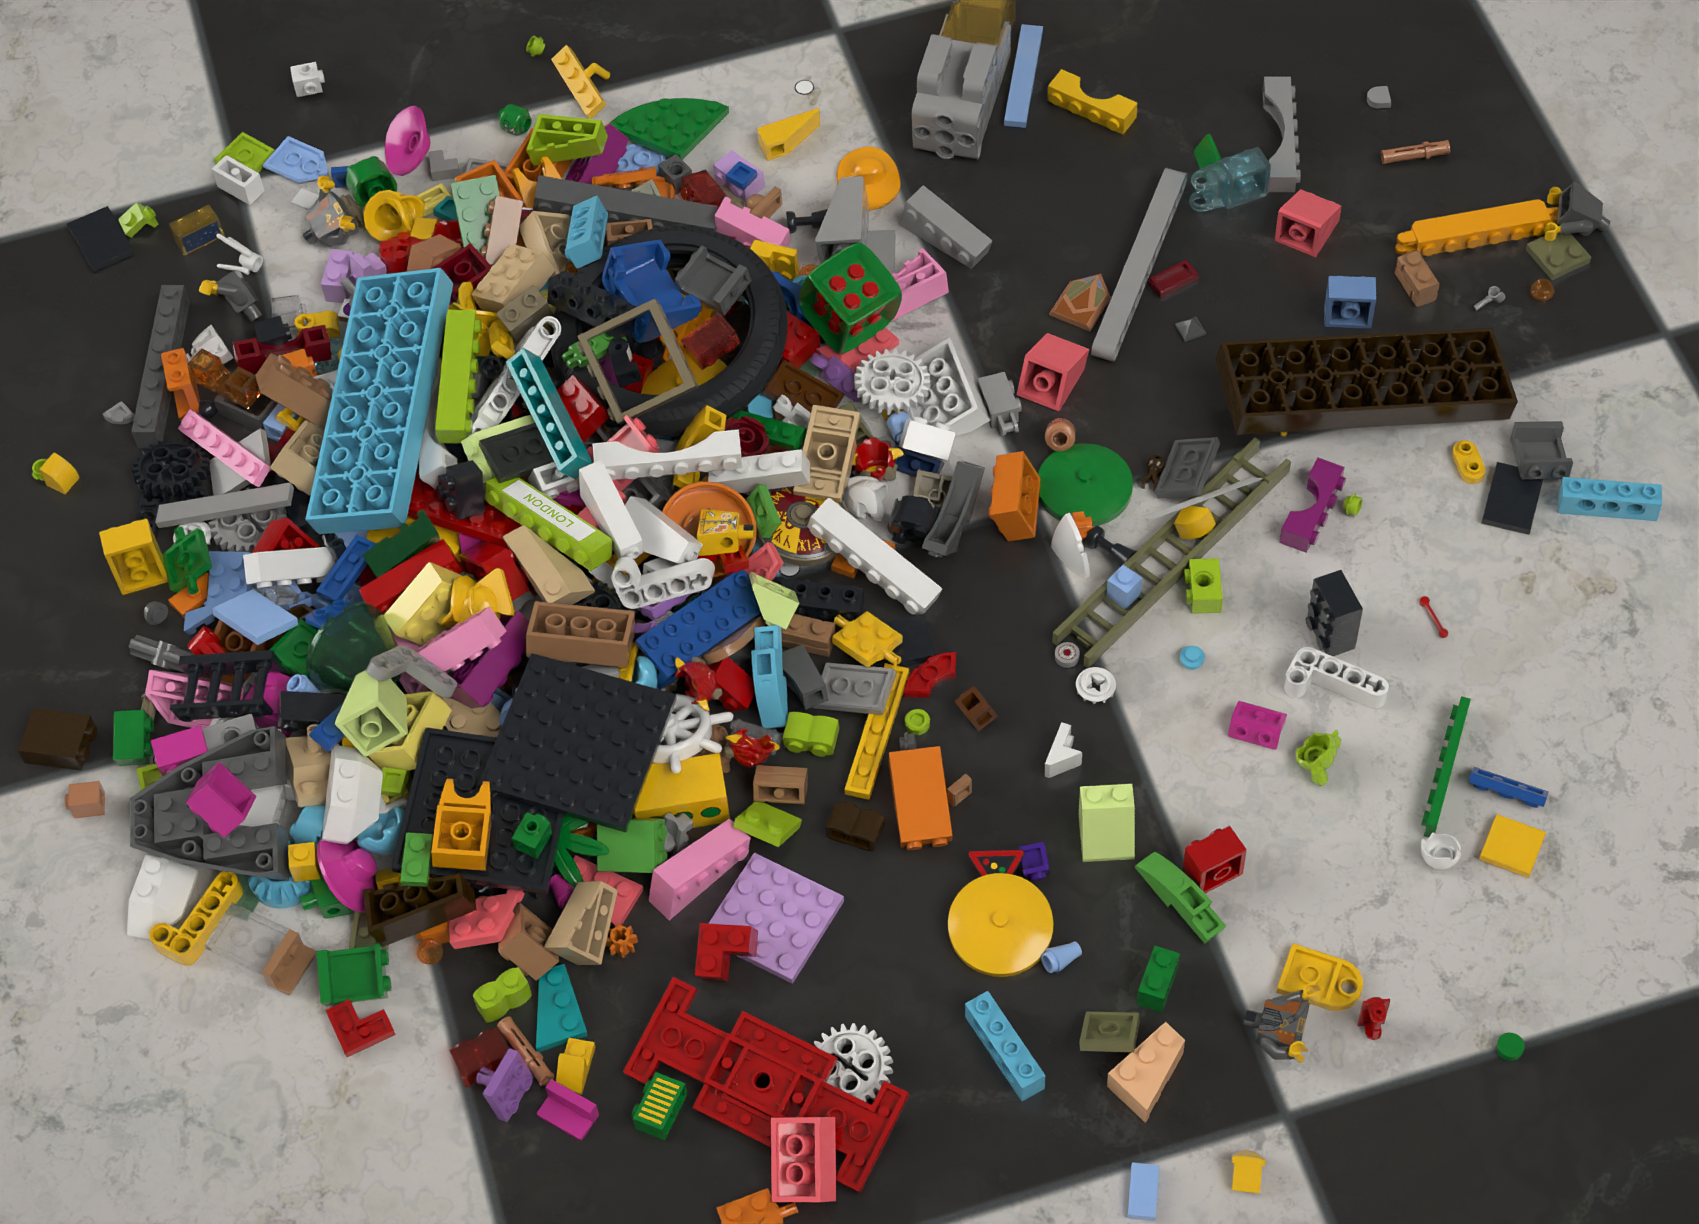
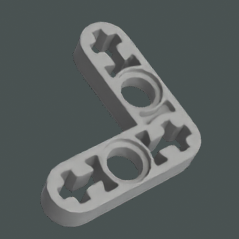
(404, 659)

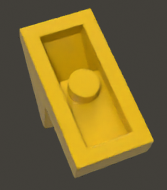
(575, 1064)

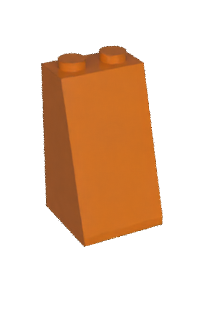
(920, 797)

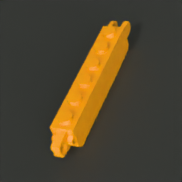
(1477, 228)

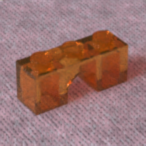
(236, 386)

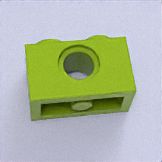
(1206, 573)

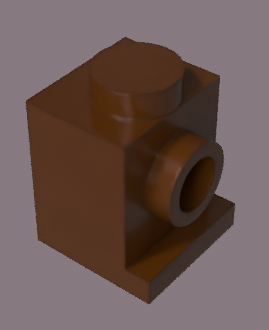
(976, 708)

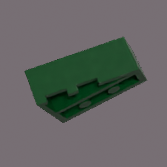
(402, 546)

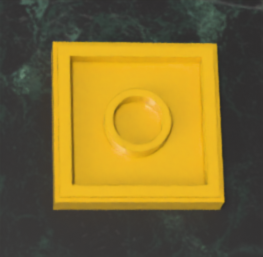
(1512, 845)

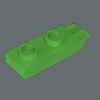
(600, 347)

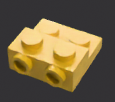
(778, 258)

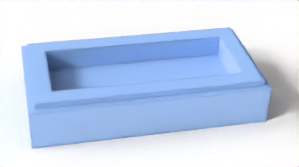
(1143, 1191)

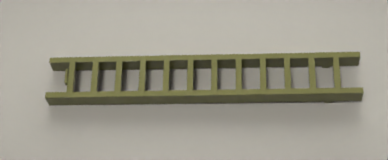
(1150, 548)

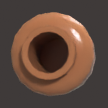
(1060, 434)

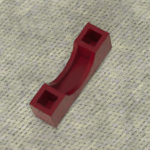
(252, 354)

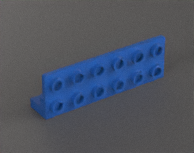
(700, 625)

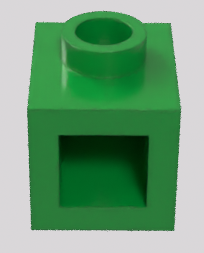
(532, 835)

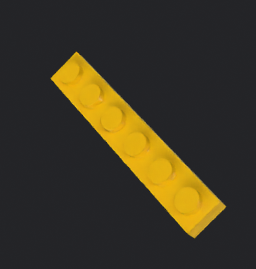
(874, 740)

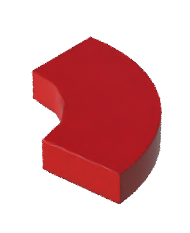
(929, 674)

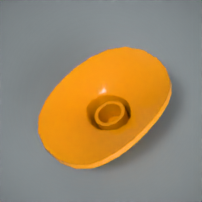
(879, 174)

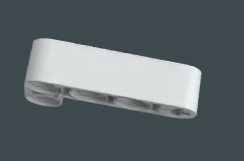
(695, 574)
(1373, 694)

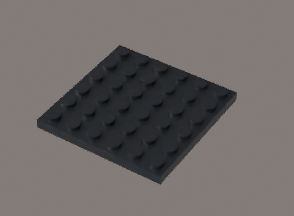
(578, 742)
(464, 758)

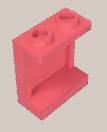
(634, 437)

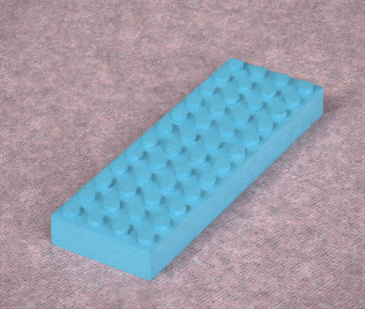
(380, 402)

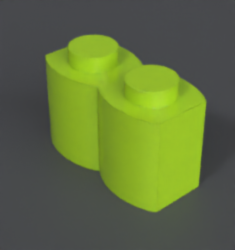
(811, 733)
(499, 996)

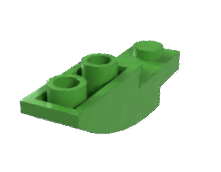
(1183, 894)

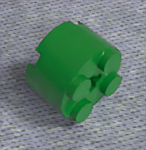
(369, 178)

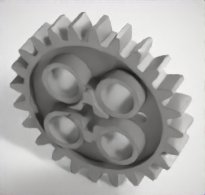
(240, 534)

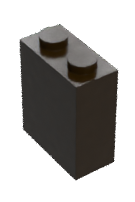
(57, 739)

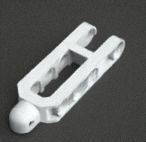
(493, 409)

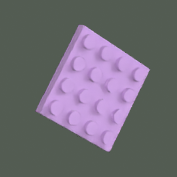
(785, 911)

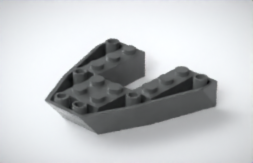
(169, 829)

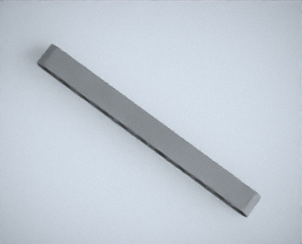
(1139, 265)

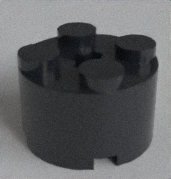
(911, 520)

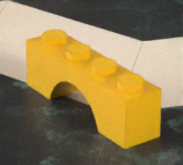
(1114, 113)

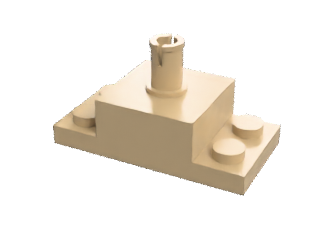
(831, 451)
(307, 769)

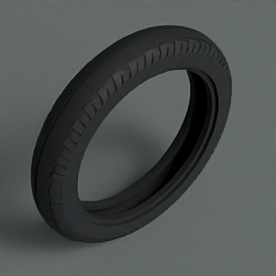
(740, 380)

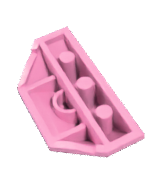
(170, 688)

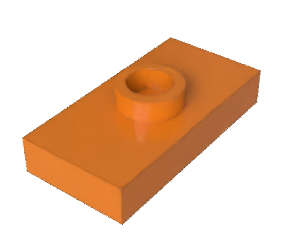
(186, 602)

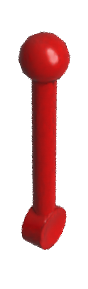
(1424, 602)

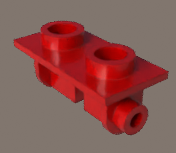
(1372, 1015)

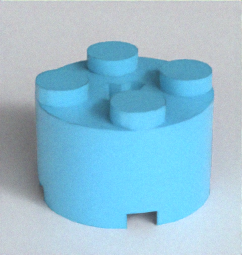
(309, 825)

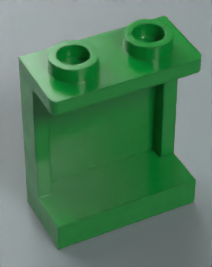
(353, 974)

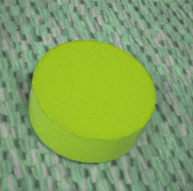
(917, 721)

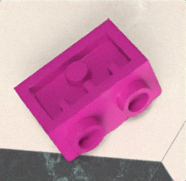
(1256, 725)

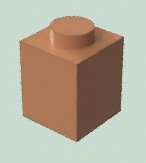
(86, 799)

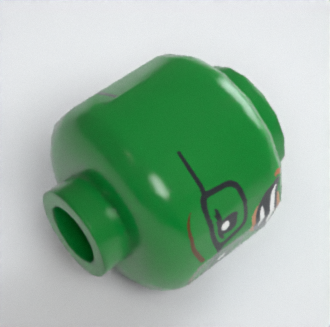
(514, 119)

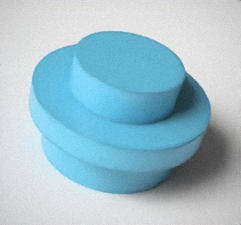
(1192, 657)

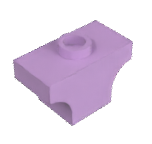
(365, 266)

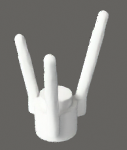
(249, 260)

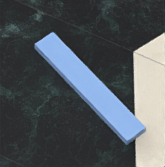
(1023, 76)

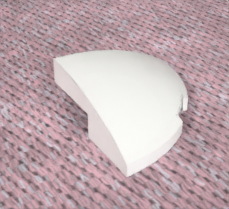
(211, 342)
(1069, 548)

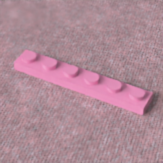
(224, 448)

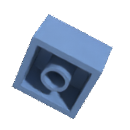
(1350, 302)

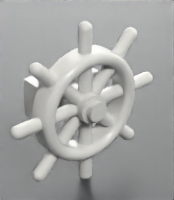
(681, 744)

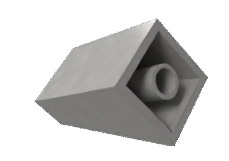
(845, 219)

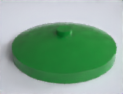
(1085, 480)

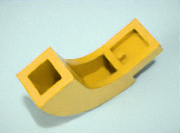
(703, 425)

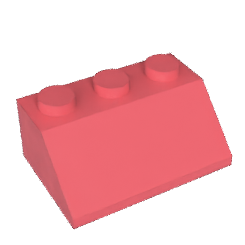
(803, 1159)

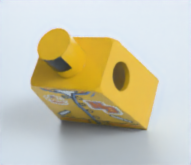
(721, 532)

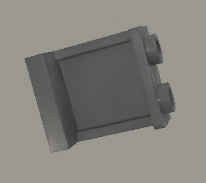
(712, 281)
(1540, 450)

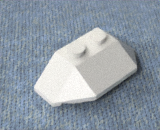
(351, 795)
(159, 895)

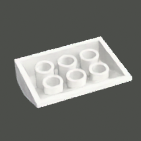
(952, 392)

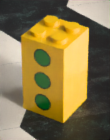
(694, 791)

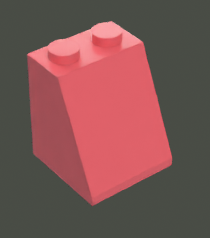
(1306, 222)
(1051, 371)

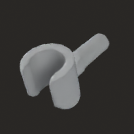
(1491, 297)

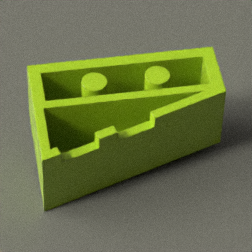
(565, 138)

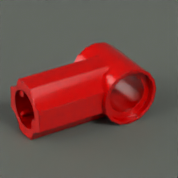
(205, 643)

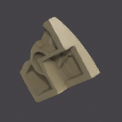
(932, 487)

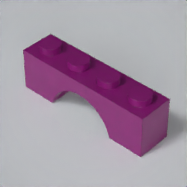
(1302, 526)

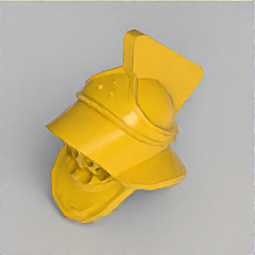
(391, 213)
(466, 302)
(472, 597)

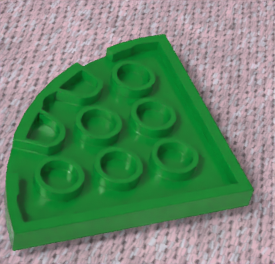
(671, 124)

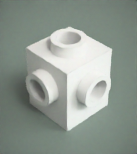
(307, 79)

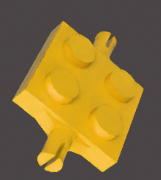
(867, 639)

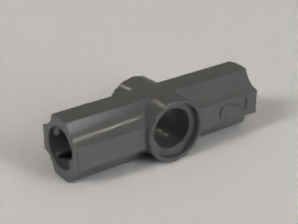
(157, 652)

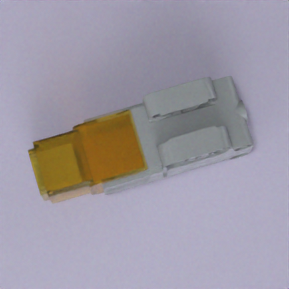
(962, 77)

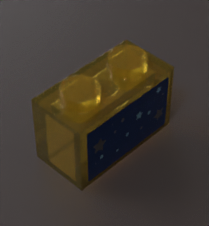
(196, 229)

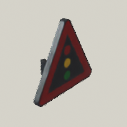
(996, 861)

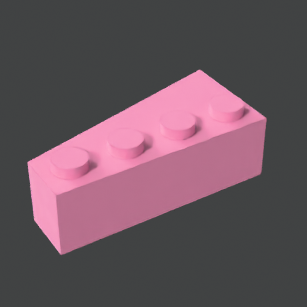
(463, 641)
(696, 868)

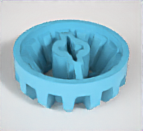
(277, 892)

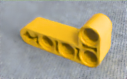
(222, 892)

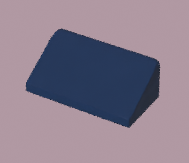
(914, 461)

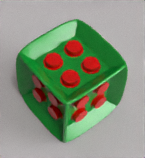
(850, 297)

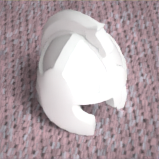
(865, 496)

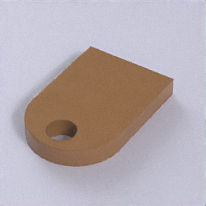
(733, 642)

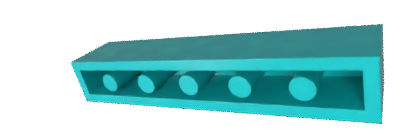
(549, 413)

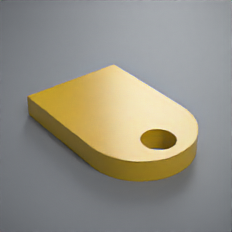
(1325, 970)

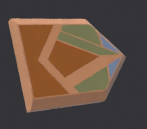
(1082, 302)

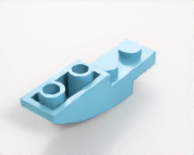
(768, 677)

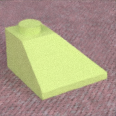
(774, 600)

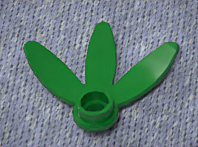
(576, 843)

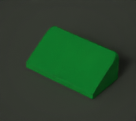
(1206, 152)

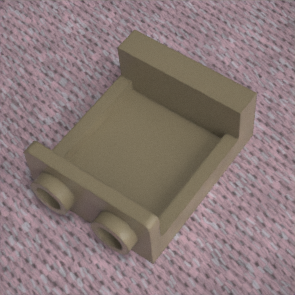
(524, 312)

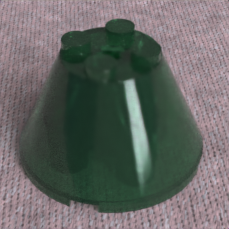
(347, 646)

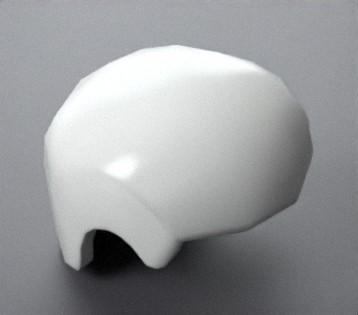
(1441, 851)

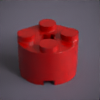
(396, 252)

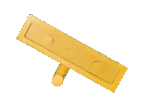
(579, 80)

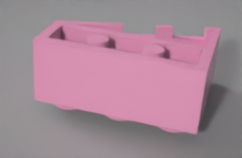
(746, 227)
(920, 282)

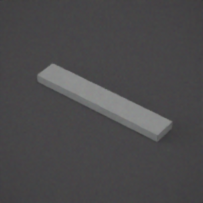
(225, 505)

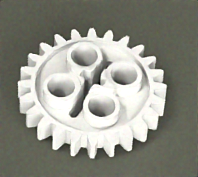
(888, 381)
(864, 1048)

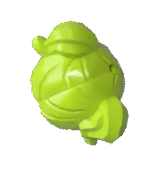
(1318, 755)

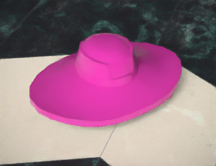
(406, 141)
(347, 872)

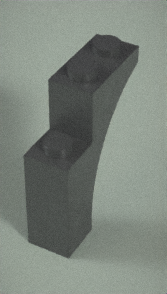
(956, 510)
(797, 668)

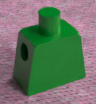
(325, 899)

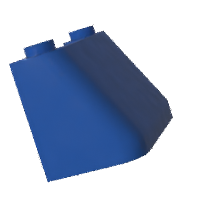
(640, 275)

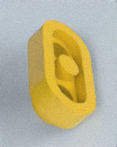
(1468, 459)

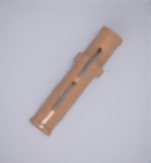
(1424, 150)
(533, 1059)

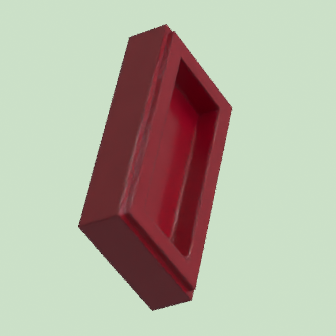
(1173, 279)

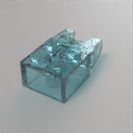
(1232, 181)

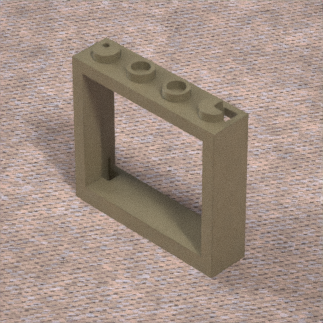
(674, 349)

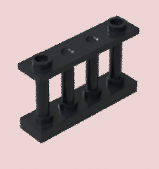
(217, 666)

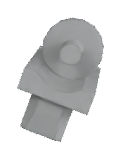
(676, 832)

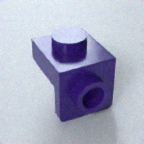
(1035, 861)

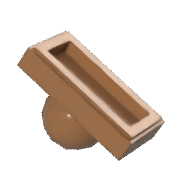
(767, 205)

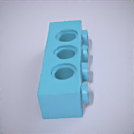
(586, 232)
(1610, 499)
(1005, 1046)

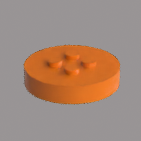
(686, 508)

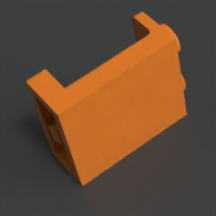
(180, 381)

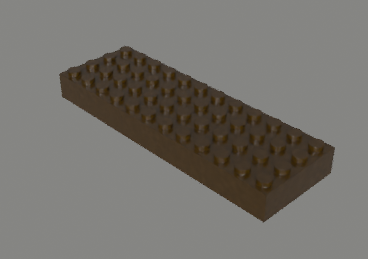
(1365, 380)

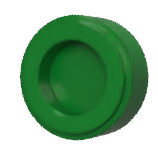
(1510, 1046)

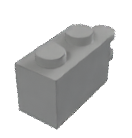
(1000, 402)

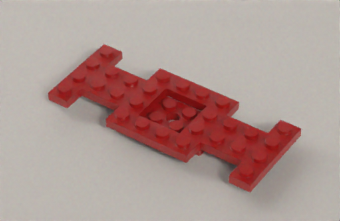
(796, 1088)

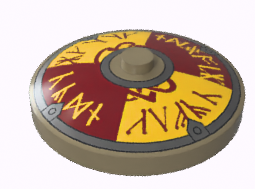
(793, 537)

